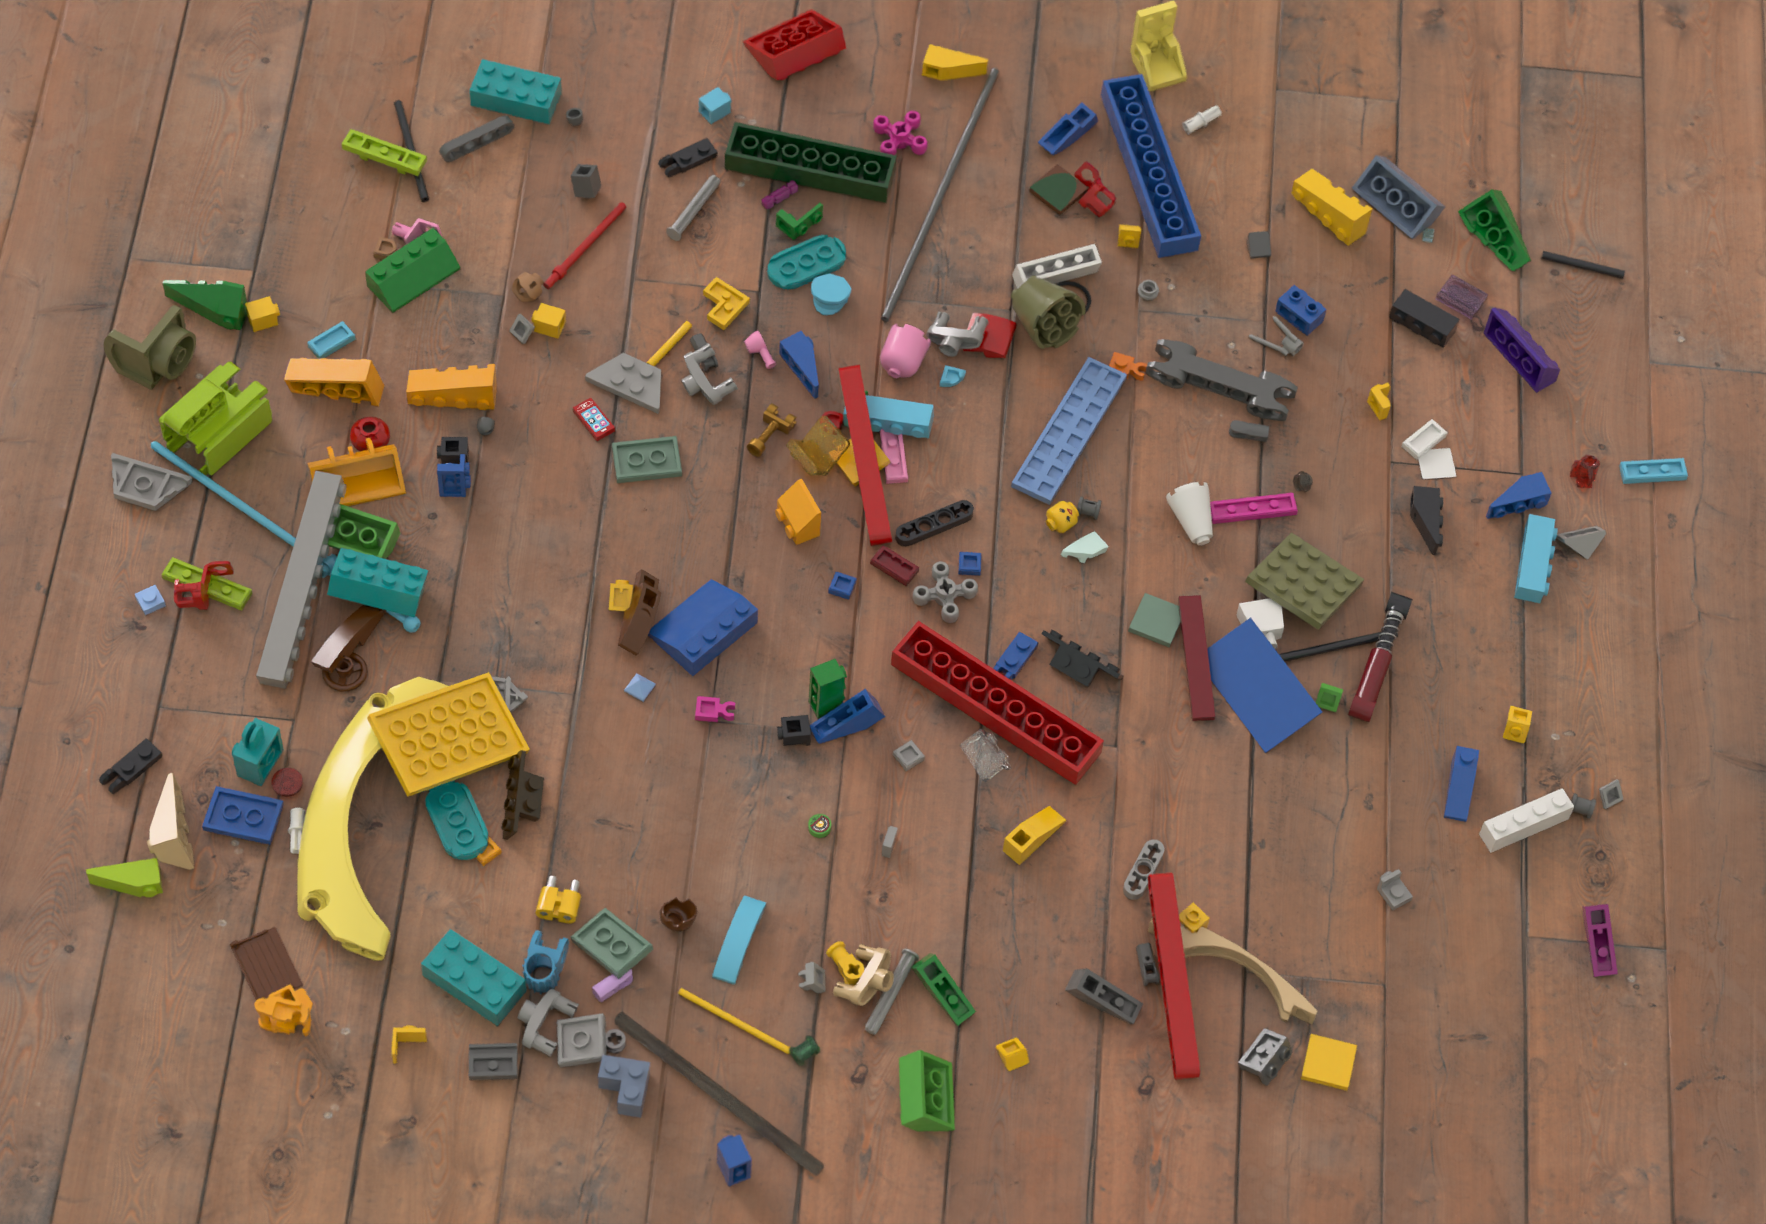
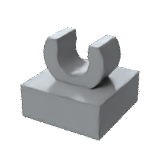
(814, 978)

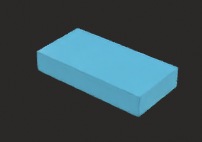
(331, 340)

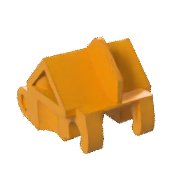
(285, 1011)

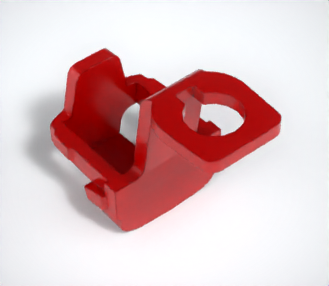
(1090, 199)
(199, 590)

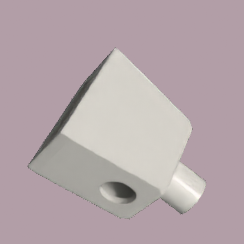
(1266, 615)

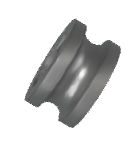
(610, 1047)

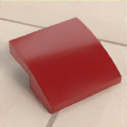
(996, 336)

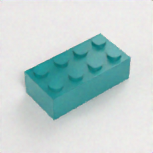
(515, 91)
(377, 582)
(474, 977)

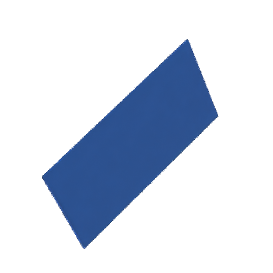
(1259, 685)

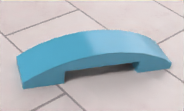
(738, 939)

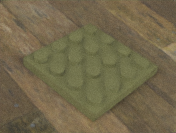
(1304, 580)

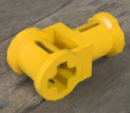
(847, 964)

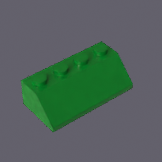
(412, 270)

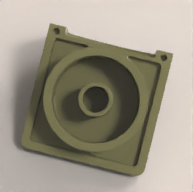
(162, 353)

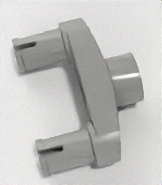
(954, 339)
(697, 380)
(535, 1014)

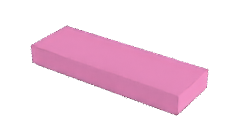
(893, 448)

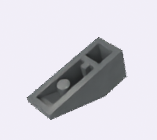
(1103, 995)

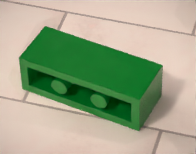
(826, 687)

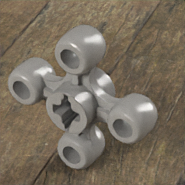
(945, 592)

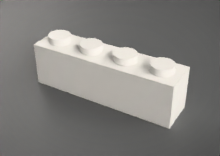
(1060, 266)
(1526, 820)

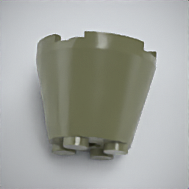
(1047, 311)

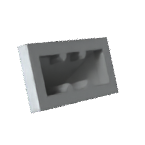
(1583, 540)

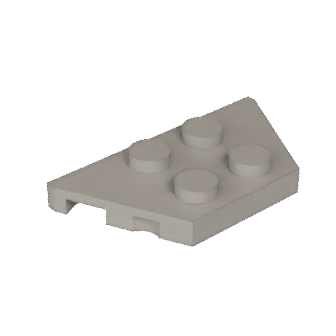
(630, 380)
(145, 483)

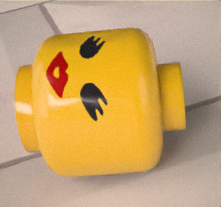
(1062, 517)

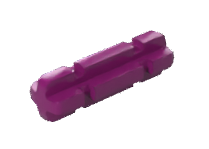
(779, 194)

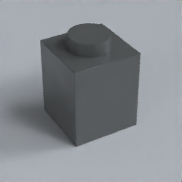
(586, 181)

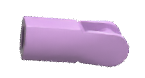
(611, 985)

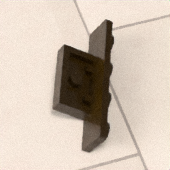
(523, 795)

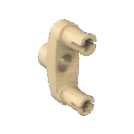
(874, 977)

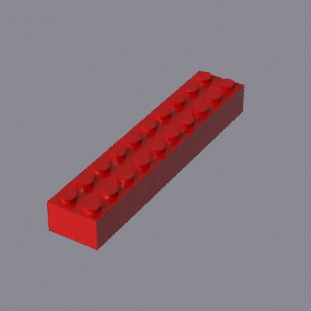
(997, 702)

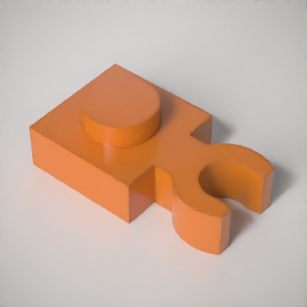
(1126, 365)

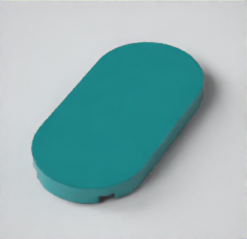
(806, 261)
(457, 820)

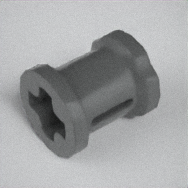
(1089, 507)
(1583, 805)

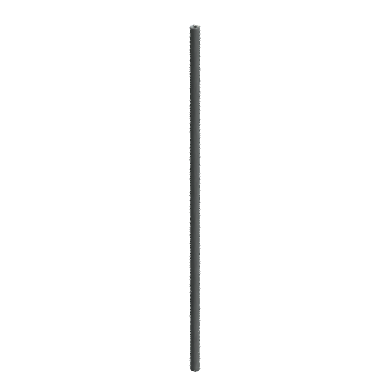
(939, 195)

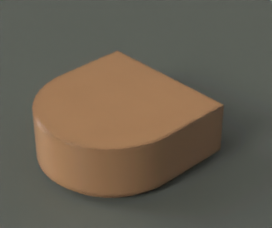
(384, 248)

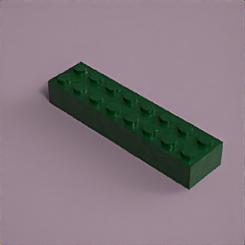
(810, 162)

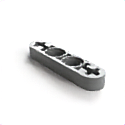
(492, 130)

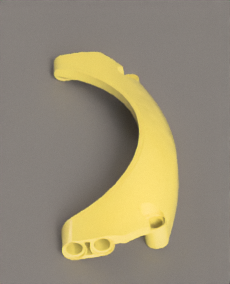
(324, 859)

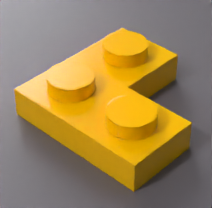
(729, 302)

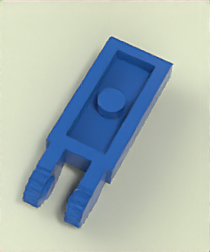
(1016, 655)

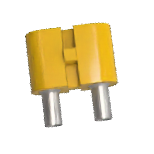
(558, 904)

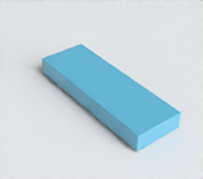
(1653, 470)

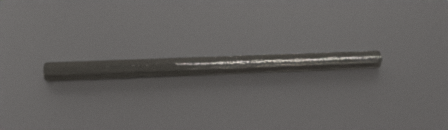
(719, 1093)

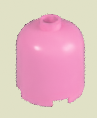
(904, 351)

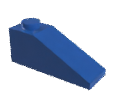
(799, 355)
(848, 718)
(1461, 783)

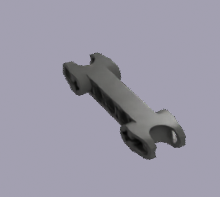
(1256, 392)

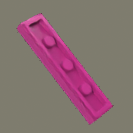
(1253, 508)

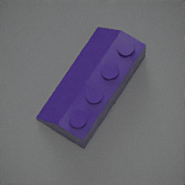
(1520, 349)

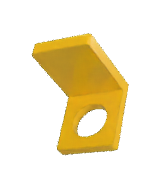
(1129, 236)
(406, 1034)

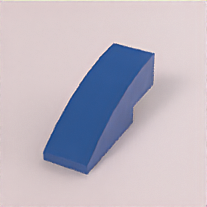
(1068, 129)

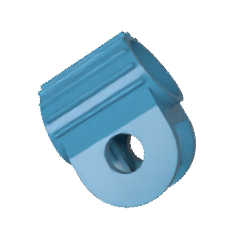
(554, 960)

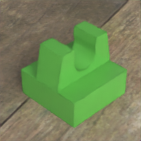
(1329, 697)

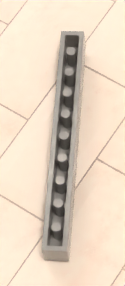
(301, 579)

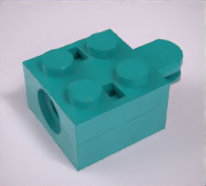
(257, 751)

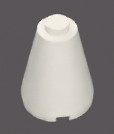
(1193, 511)

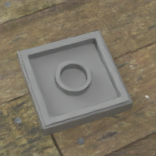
(581, 1040)

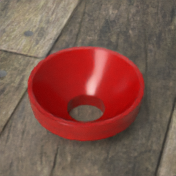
(380, 436)

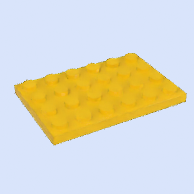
(447, 734)

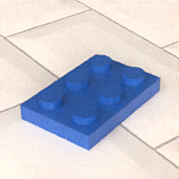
(243, 815)

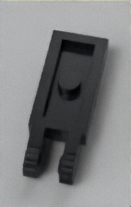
(688, 157)
(131, 766)

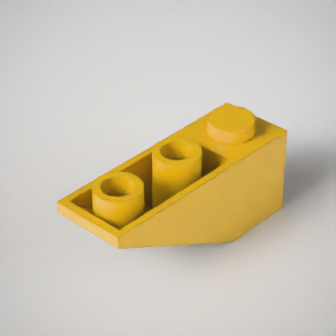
(950, 64)
(1032, 834)

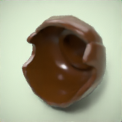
(678, 914)

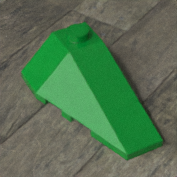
(218, 302)

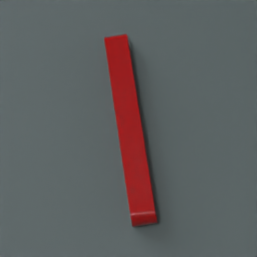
(865, 455)
(1173, 976)

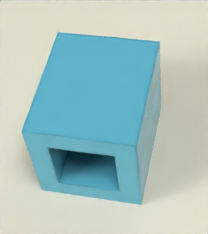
(715, 105)

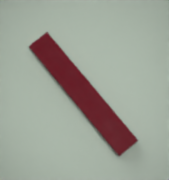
(1196, 658)

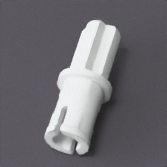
(1201, 119)
(295, 830)

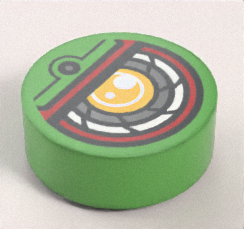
(819, 825)

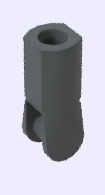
(699, 341)
(1246, 430)
(1146, 963)

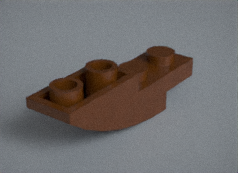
(641, 613)

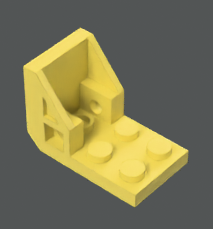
(1156, 48)

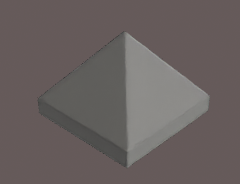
(522, 328)
(1611, 794)

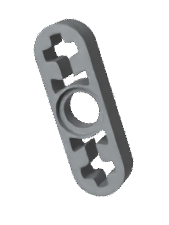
(1143, 878)

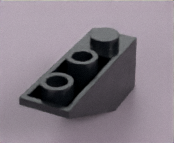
(1425, 513)

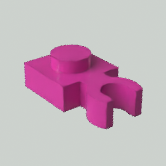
(710, 708)

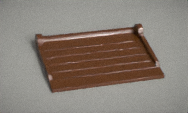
(265, 963)

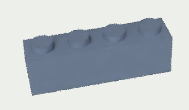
(1398, 196)

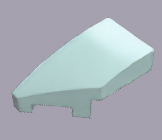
(1086, 547)

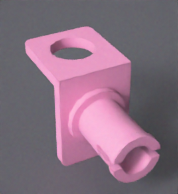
(415, 231)

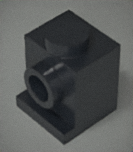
(452, 448)
(794, 730)

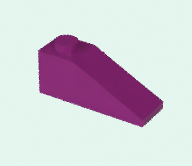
(1600, 939)

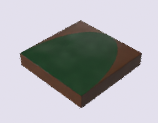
(1058, 189)

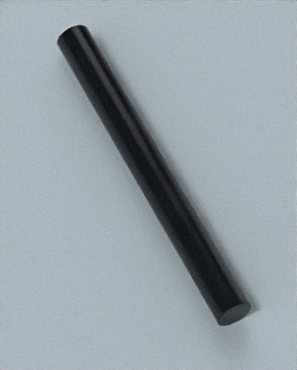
(1583, 264)

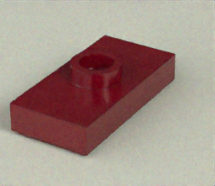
(894, 565)

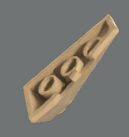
(169, 828)

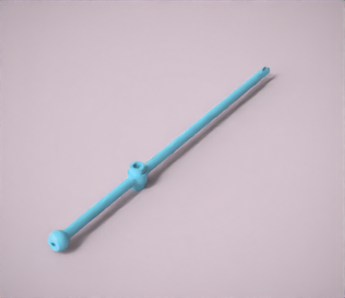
(410, 624)

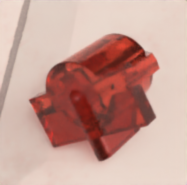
(1585, 471)

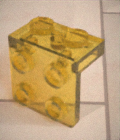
(819, 448)

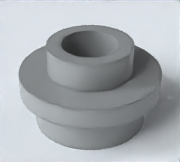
(1148, 285)

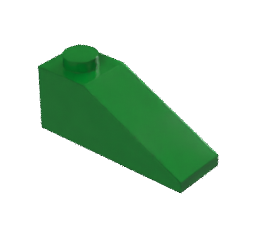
(943, 988)

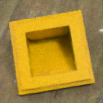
(1013, 1054)

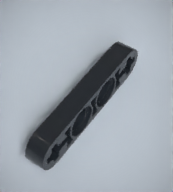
(932, 520)

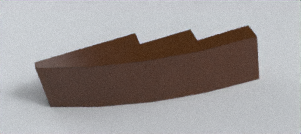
(347, 636)

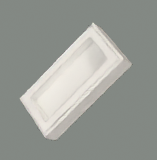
(1424, 439)

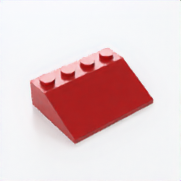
(796, 44)

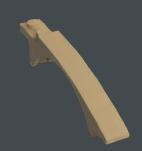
(1211, 944)

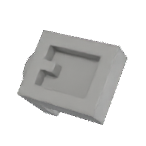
(1393, 889)

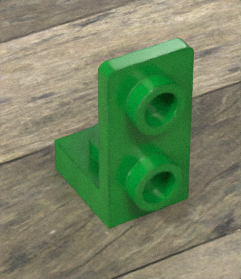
(796, 228)

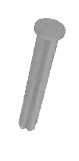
(692, 209)
(887, 998)

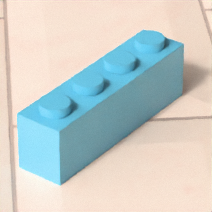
(899, 416)
(1535, 557)

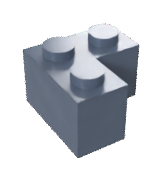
(627, 1077)

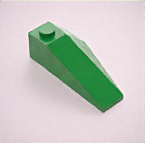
(1496, 227)

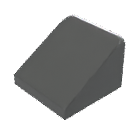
(1259, 244)

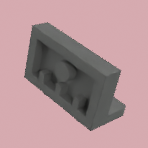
(1266, 1055)

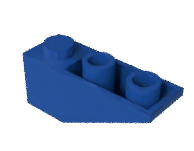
(1524, 494)

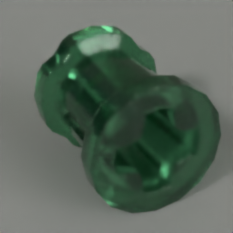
(804, 1050)

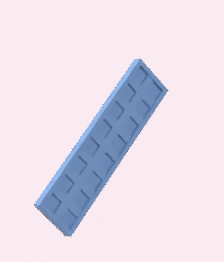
(1068, 431)

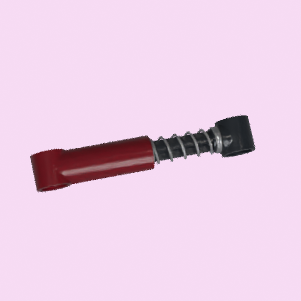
(1379, 659)

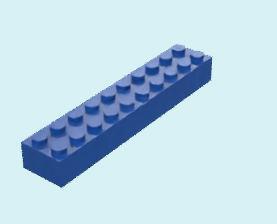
(1150, 166)

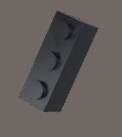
(1424, 318)

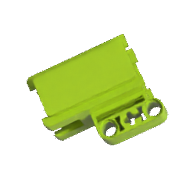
(217, 417)

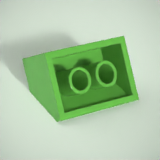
(364, 533)
(926, 1092)

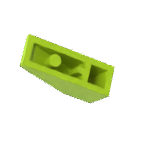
(132, 878)

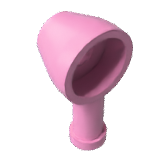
(756, 344)

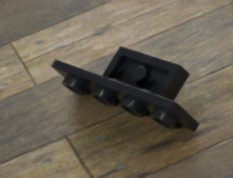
(1077, 663)

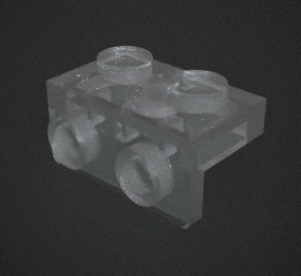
(985, 754)

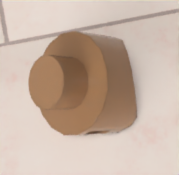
(530, 284)

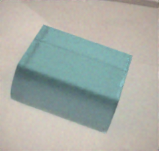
(1428, 235)

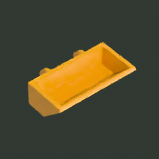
(367, 473)

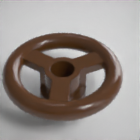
(346, 662)

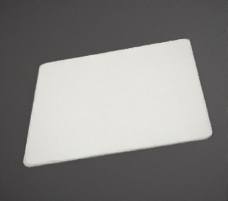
(1437, 464)

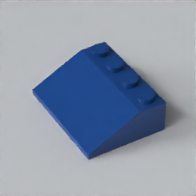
(704, 625)

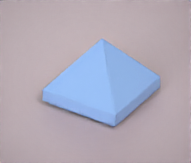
(639, 687)

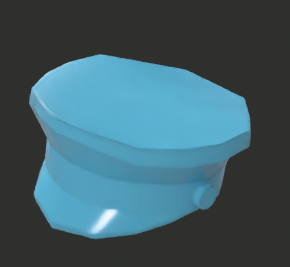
(830, 293)

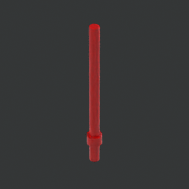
(561, 270)

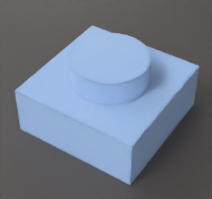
(150, 599)

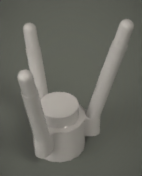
(1290, 343)

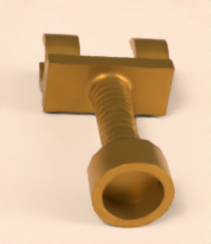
(756, 446)

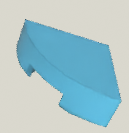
(952, 376)

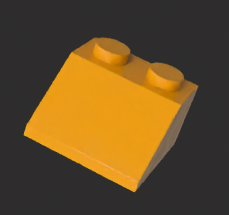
(799, 513)

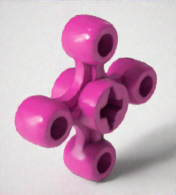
(900, 134)

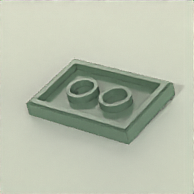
(646, 459)
(612, 943)

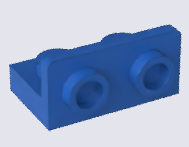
(454, 478)

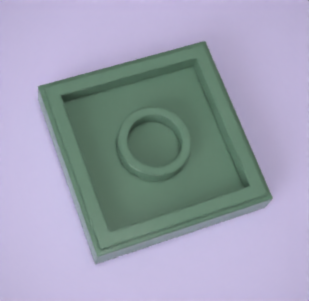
(1156, 620)

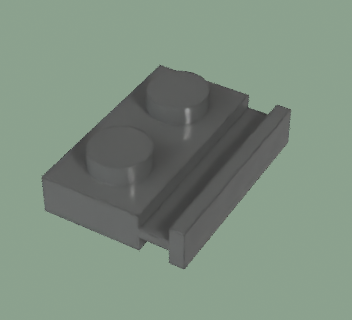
(493, 1061)

